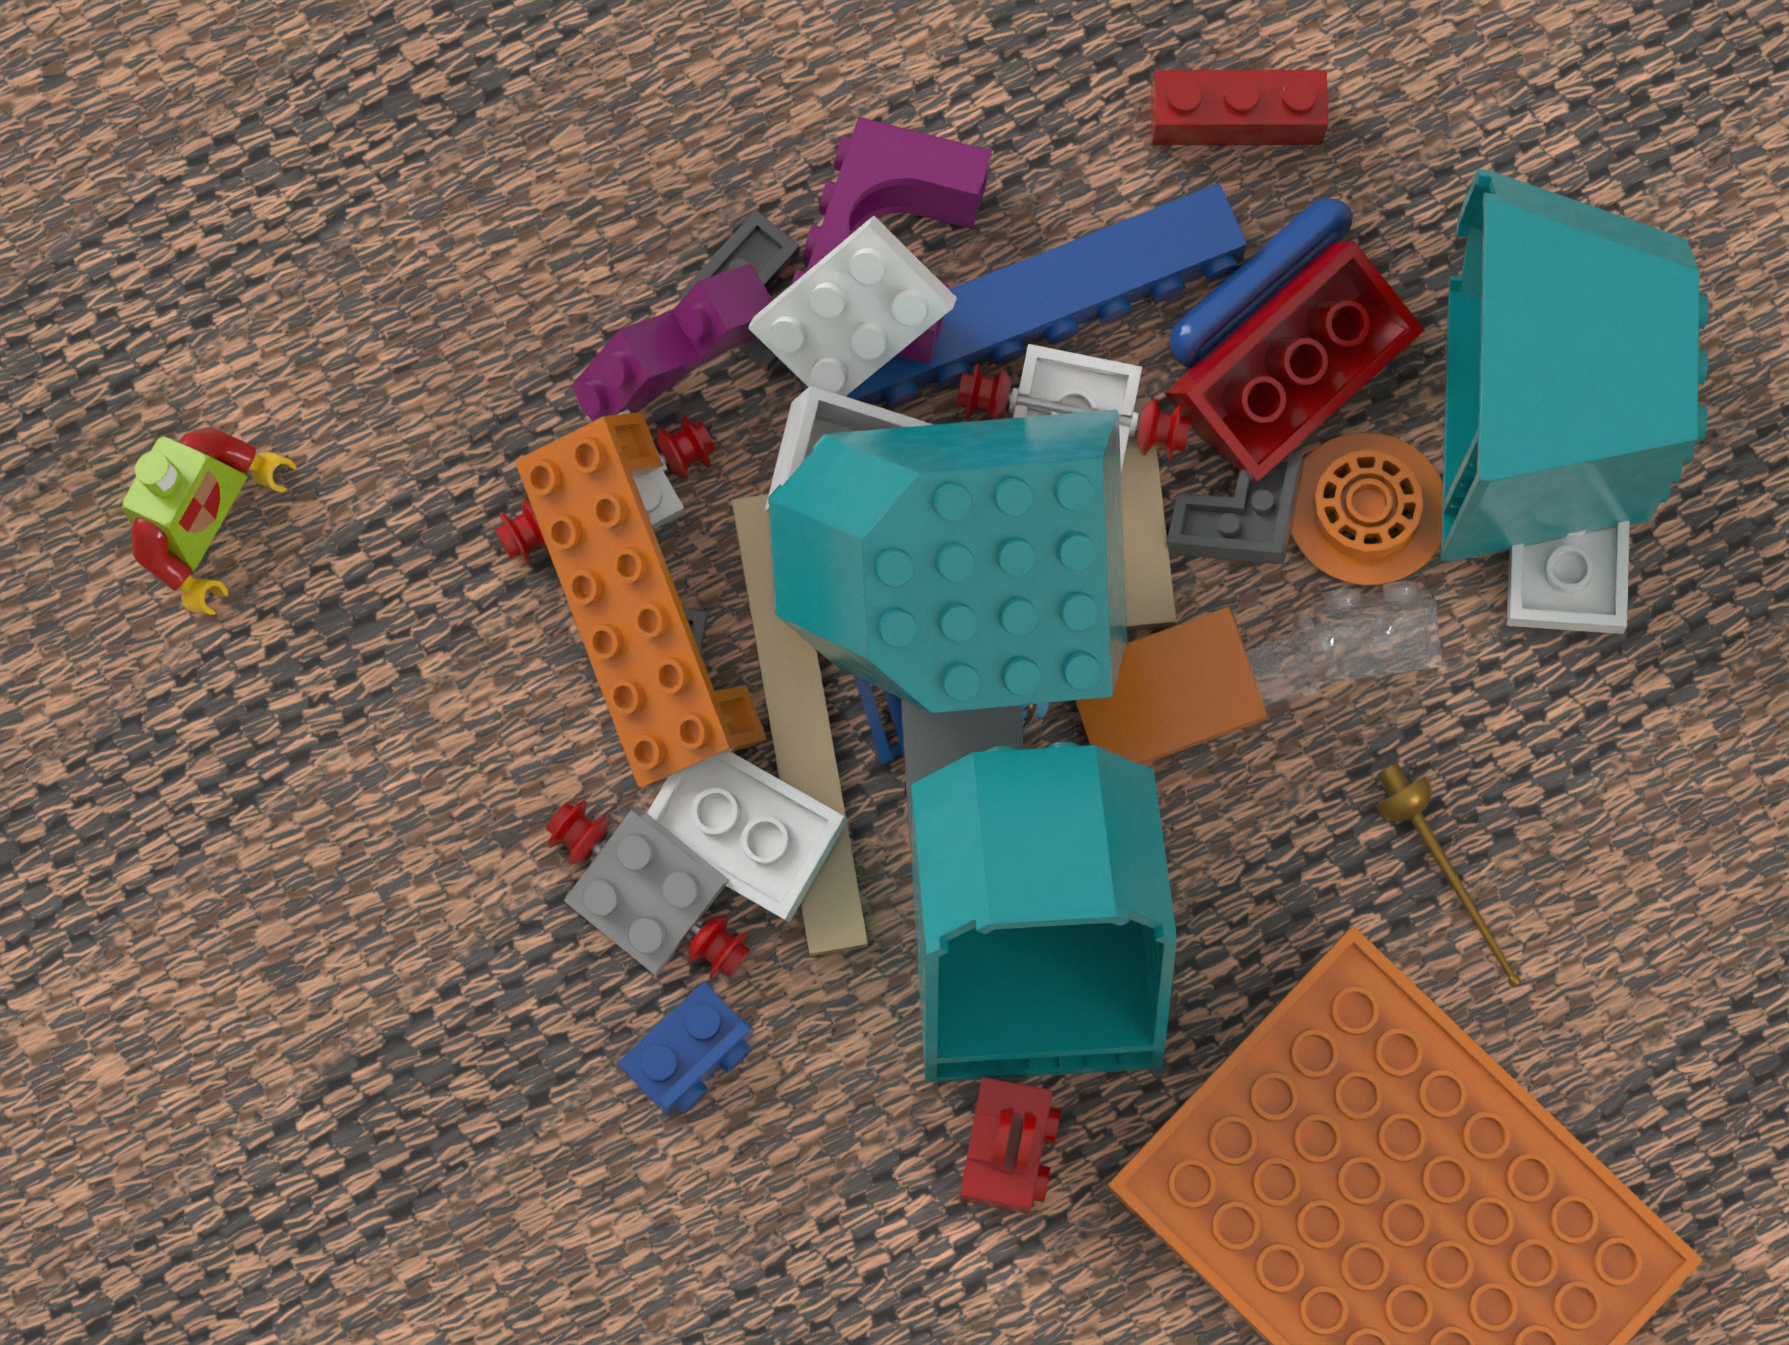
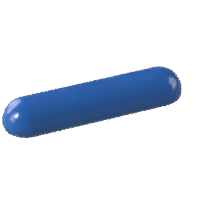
(1258, 279)

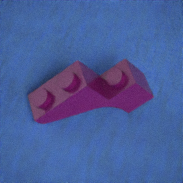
(662, 350)

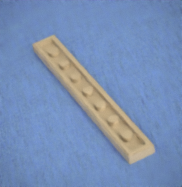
(800, 735)

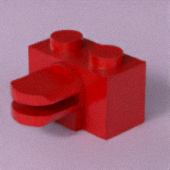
(1008, 1146)

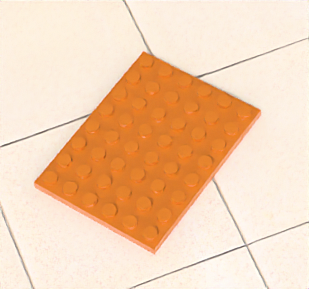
(1394, 1184)

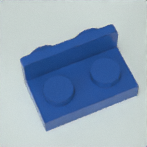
(687, 1051)

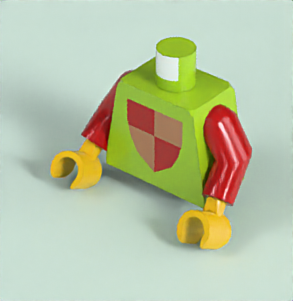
(182, 500)

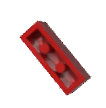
(1239, 107)

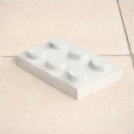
(853, 311)
(1571, 582)
(750, 828)

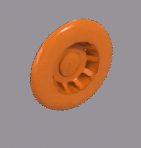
(1369, 507)

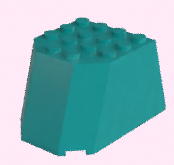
(1564, 369)
(960, 559)
(1041, 914)

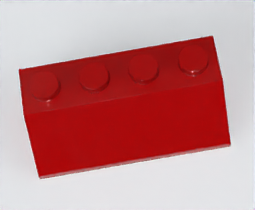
(1295, 359)

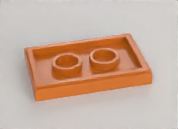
(1177, 691)

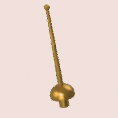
(1407, 803)

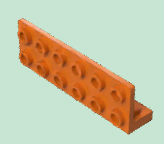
(628, 600)

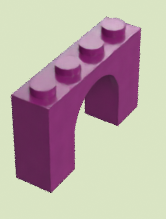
(898, 172)

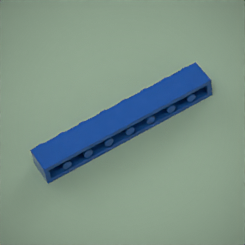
(1068, 287)

